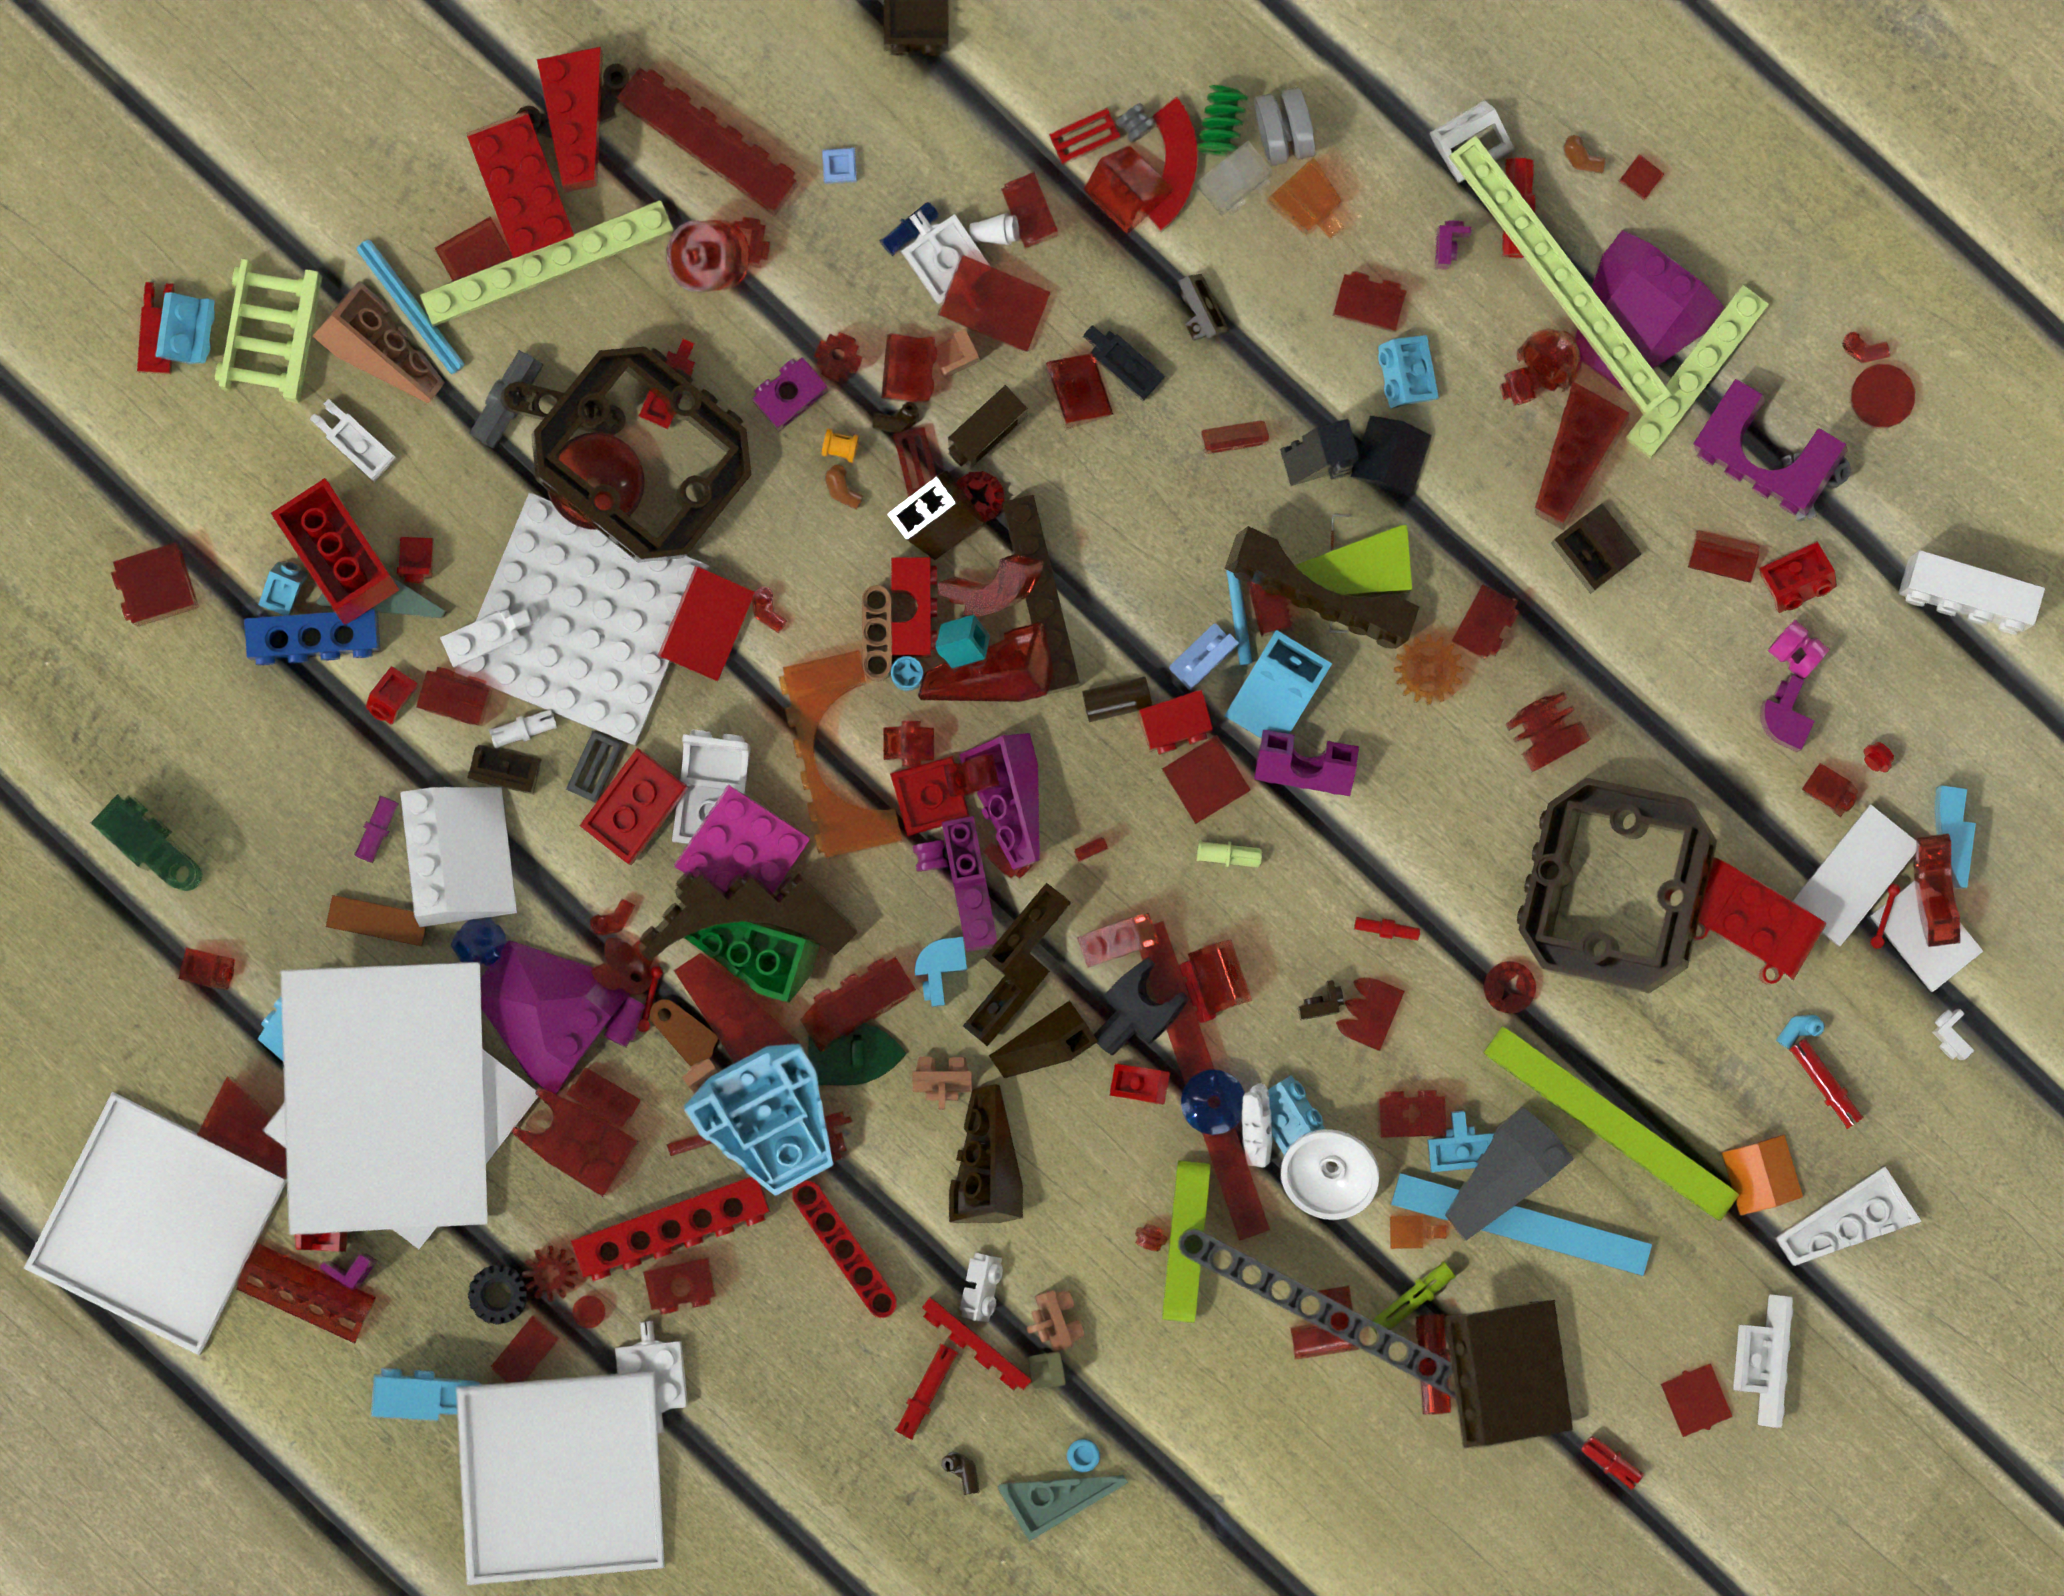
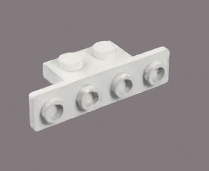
(1764, 1358)

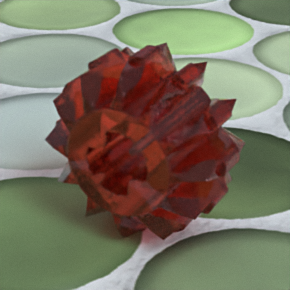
(542, 1265)

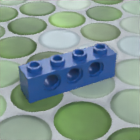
(260, 633)

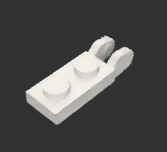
(355, 442)

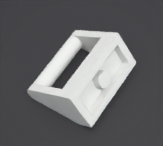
(1467, 125)

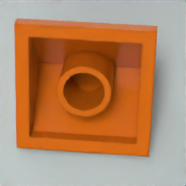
(1762, 1175)

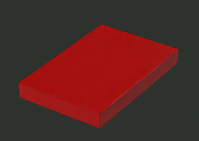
(706, 623)
(634, 806)

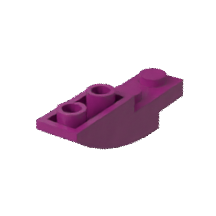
(969, 884)

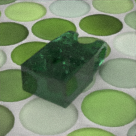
(146, 841)

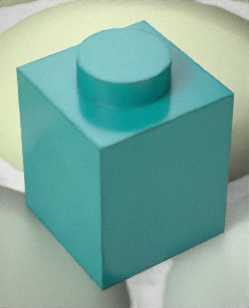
(962, 641)

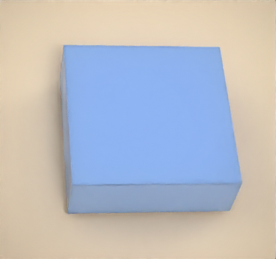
(839, 165)

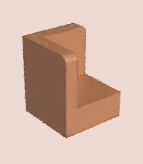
(956, 354)

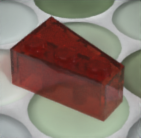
(856, 1001)

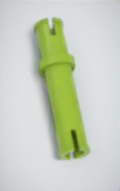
(1443, 1276)

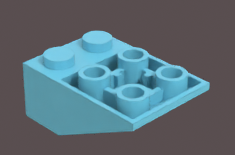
(1278, 687)

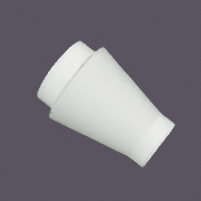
(998, 230)

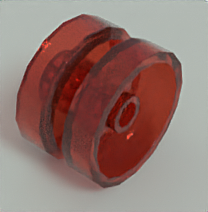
(708, 255)

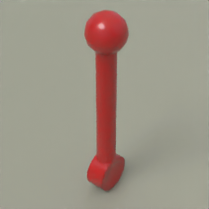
(1877, 941)
(644, 1025)

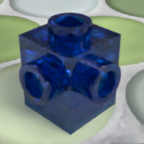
(479, 941)

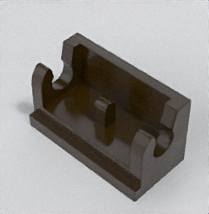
(504, 769)

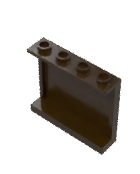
(1508, 1374)

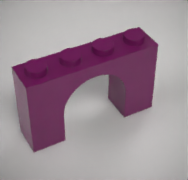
(1793, 486)

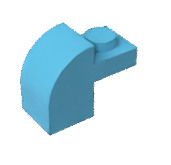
(939, 958)

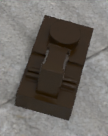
(1208, 318)

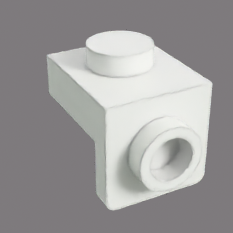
(1952, 1043)

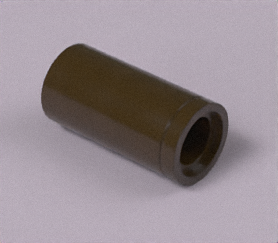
(1117, 699)

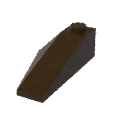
(988, 1174)

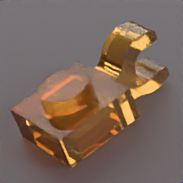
(1409, 1232)

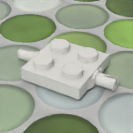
(938, 252)
(666, 1363)

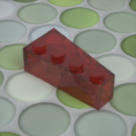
(1580, 449)

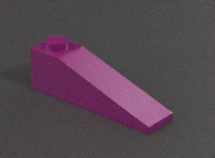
(1015, 802)

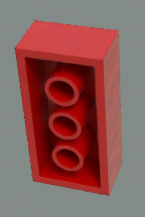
(520, 184)
(334, 551)

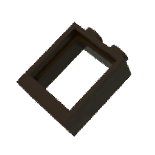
(986, 428)

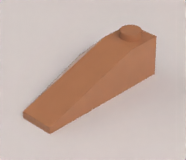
(369, 340)

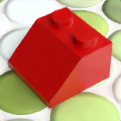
(1175, 722)

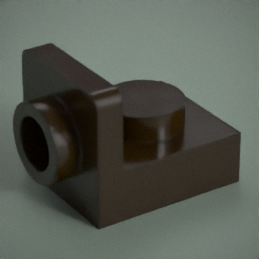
(1316, 1007)

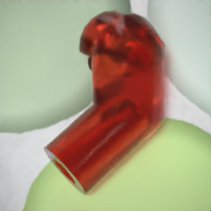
(1862, 351)
(764, 611)
(612, 922)

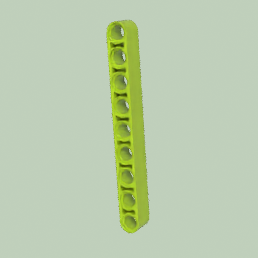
(1611, 1123)

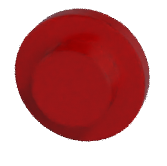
(1878, 757)

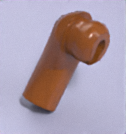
(1580, 158)
(838, 487)

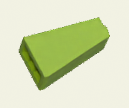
(1365, 567)

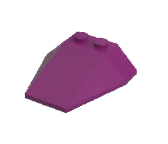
(1651, 301)

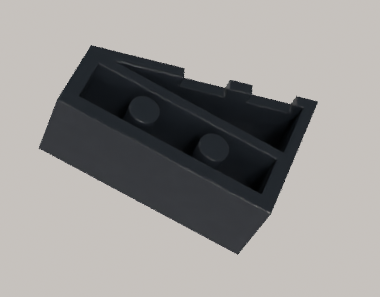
(1323, 453)

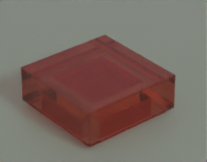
(1641, 177)
(1090, 850)

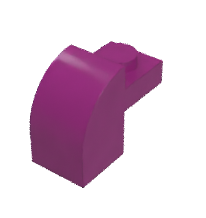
(1781, 722)

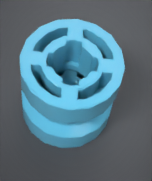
(907, 668)

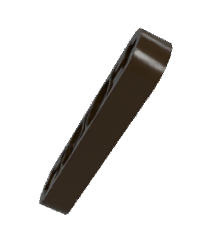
(526, 392)

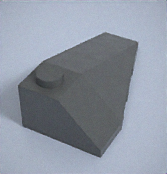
(1513, 1167)

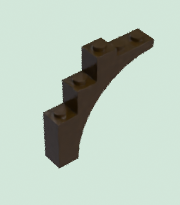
(748, 900)

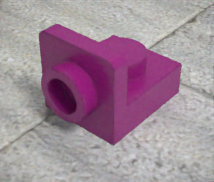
(1446, 248)

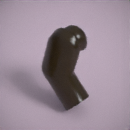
(900, 421)
(963, 1468)

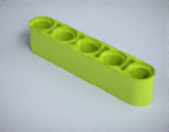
(1187, 1214)

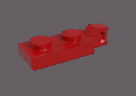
(654, 408)

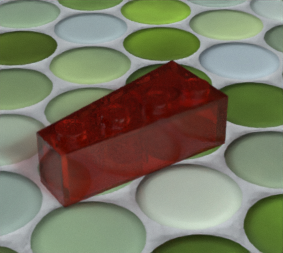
(731, 1013)

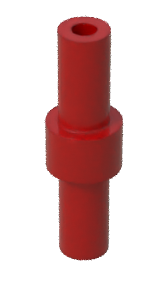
(1387, 928)

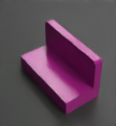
(355, 1275)

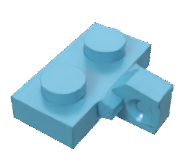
(1459, 1147)

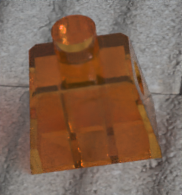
(1308, 201)

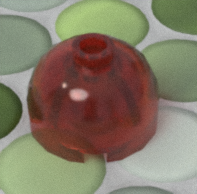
(1553, 357)

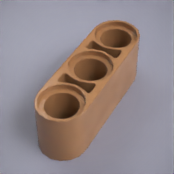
(874, 617)

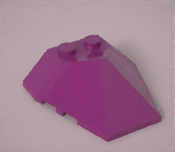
(546, 1010)

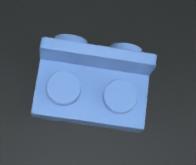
(1203, 656)

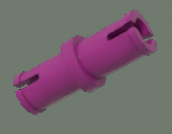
(376, 829)

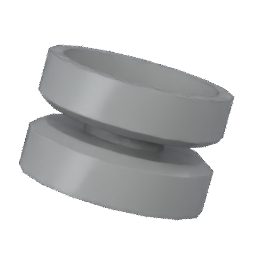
(1289, 126)

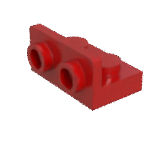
(1799, 577)

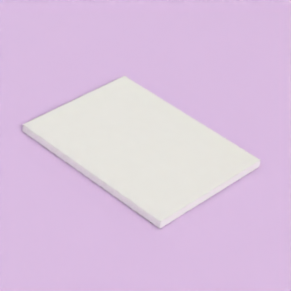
(384, 1097)

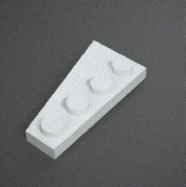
(1857, 1215)

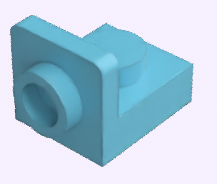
(282, 587)

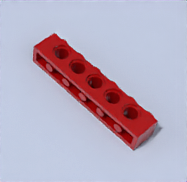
(588, 1248)

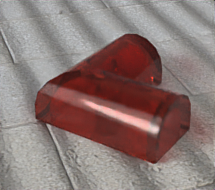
(1314, 1341)

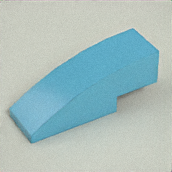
(1949, 819)

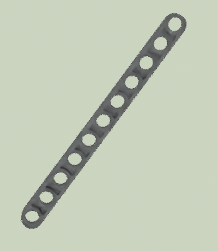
(1322, 1316)

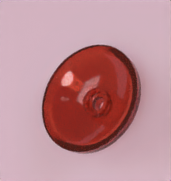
(611, 464)

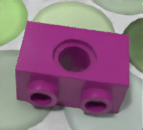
(782, 411)

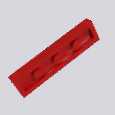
(964, 1336)

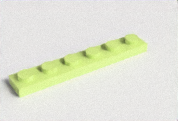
(1698, 370)

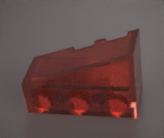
(238, 1125)

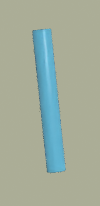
(1239, 619)

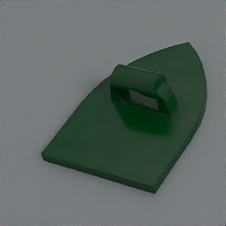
(855, 1057)

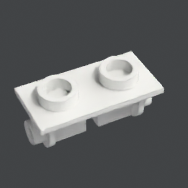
(980, 1302)

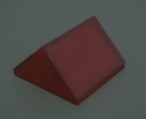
(1126, 187)
(1078, 390)
(1219, 977)

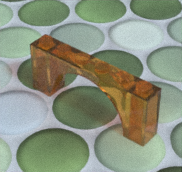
(812, 690)

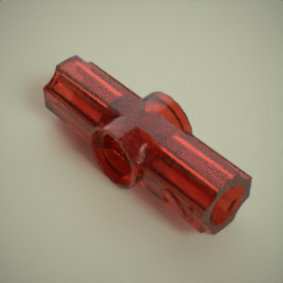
(1431, 1336)

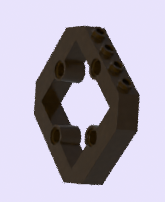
(719, 426)
(1555, 846)

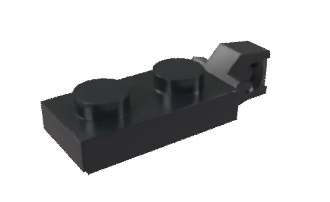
(1124, 362)

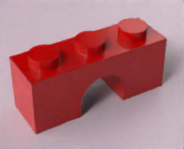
(914, 578)

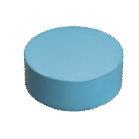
(1083, 1455)

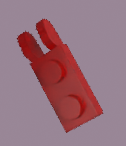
(149, 334)

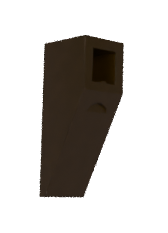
(1047, 1043)

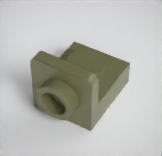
(1046, 1370)

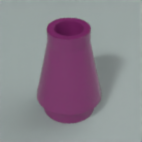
(625, 1022)

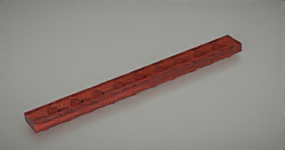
(1192, 1059)

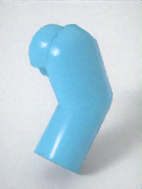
(1800, 1026)

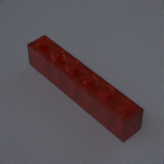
(708, 141)

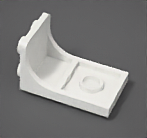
(707, 770)

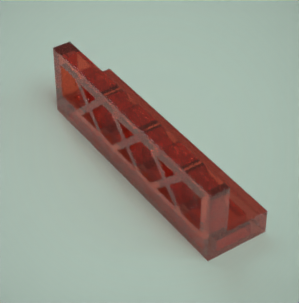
(307, 1288)

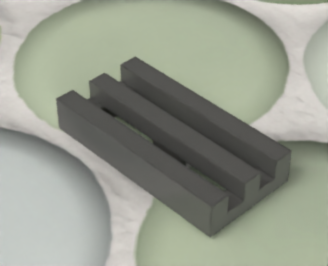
(606, 741)

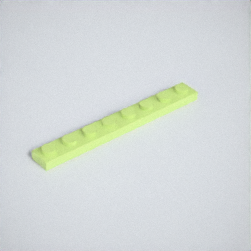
(546, 263)

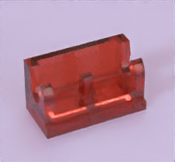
(1031, 209)
(525, 1351)

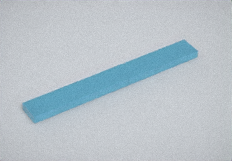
(1531, 1227)

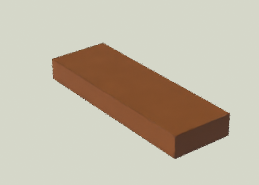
(375, 920)

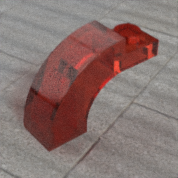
(1012, 584)
(1935, 890)

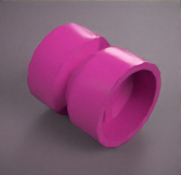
(1790, 641)

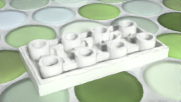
(1856, 873)

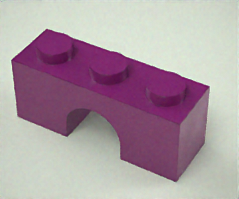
(1328, 773)

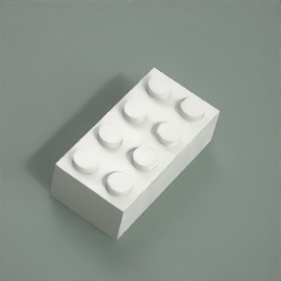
(1971, 591)

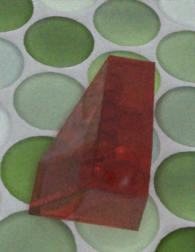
(1011, 672)

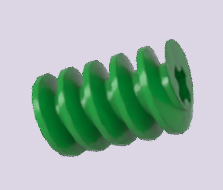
(1221, 121)

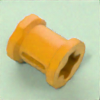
(840, 445)

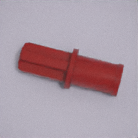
(1612, 1462)

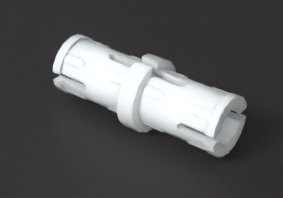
(523, 728)

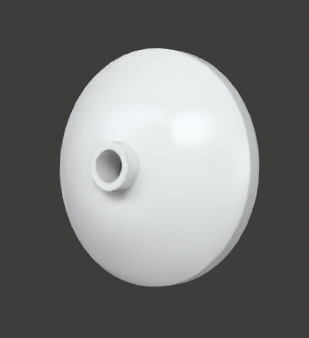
(1325, 1189)

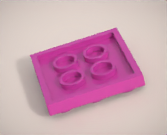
(741, 838)

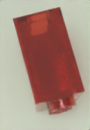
(154, 585)

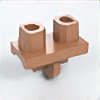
(941, 1084)
(1050, 1321)

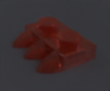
(1372, 1014)

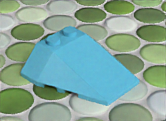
(766, 1116)

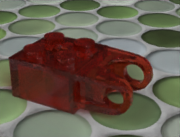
(567, 1140)

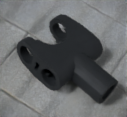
(1136, 1010)

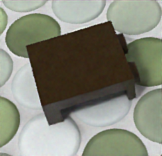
(916, 26)

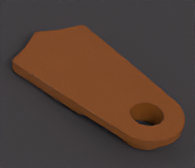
(684, 1032)

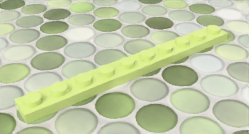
(1559, 275)

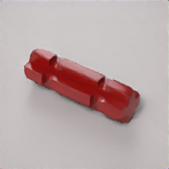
(1194, 993)

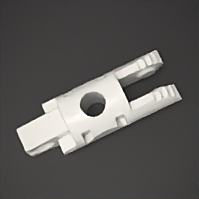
(1257, 1126)

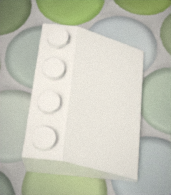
(458, 854)

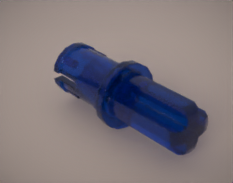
(907, 230)

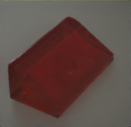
(1234, 437)
(1723, 556)

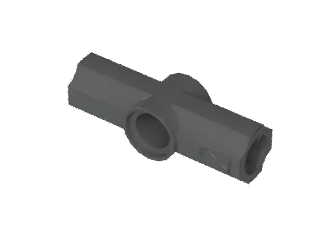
(494, 417)

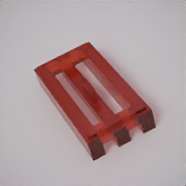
(910, 437)

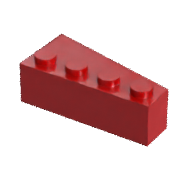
(573, 103)

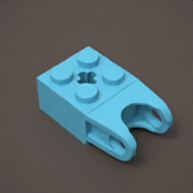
(414, 1396)

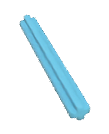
(410, 306)

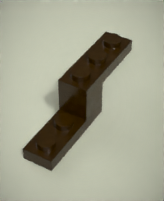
(1013, 960)

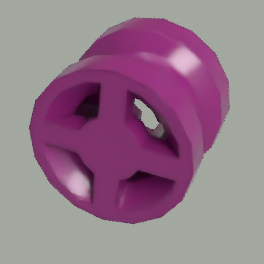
(930, 856)

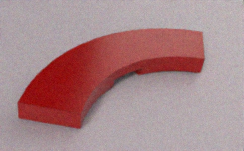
(1180, 160)

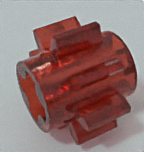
(1520, 386)

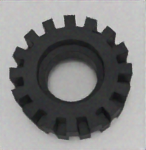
(478, 1299)

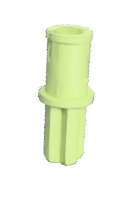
(1229, 854)

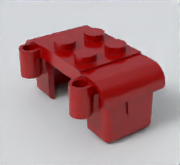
(1758, 921)

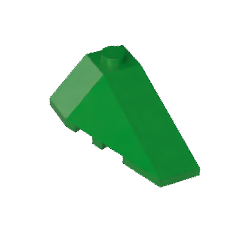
(761, 957)

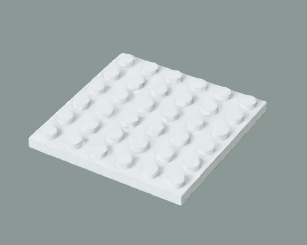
(592, 623)

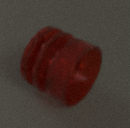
(1547, 731)

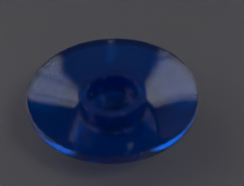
(1195, 1102)

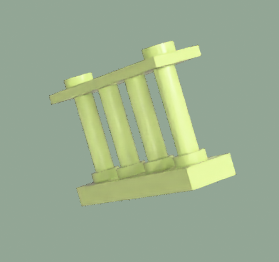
(294, 351)

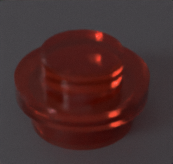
(1150, 1237)
(588, 1311)

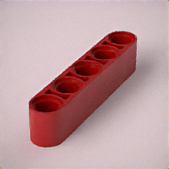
(847, 1265)

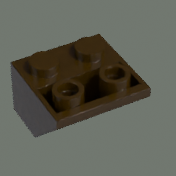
(937, 516)
(1596, 548)

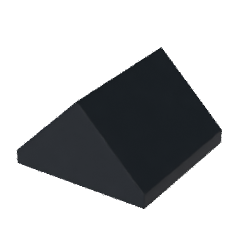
(1391, 454)

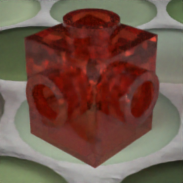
(841, 368)
(908, 743)

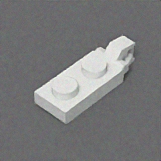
(484, 636)

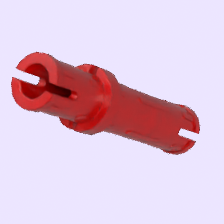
(1826, 1083)
(926, 1391)

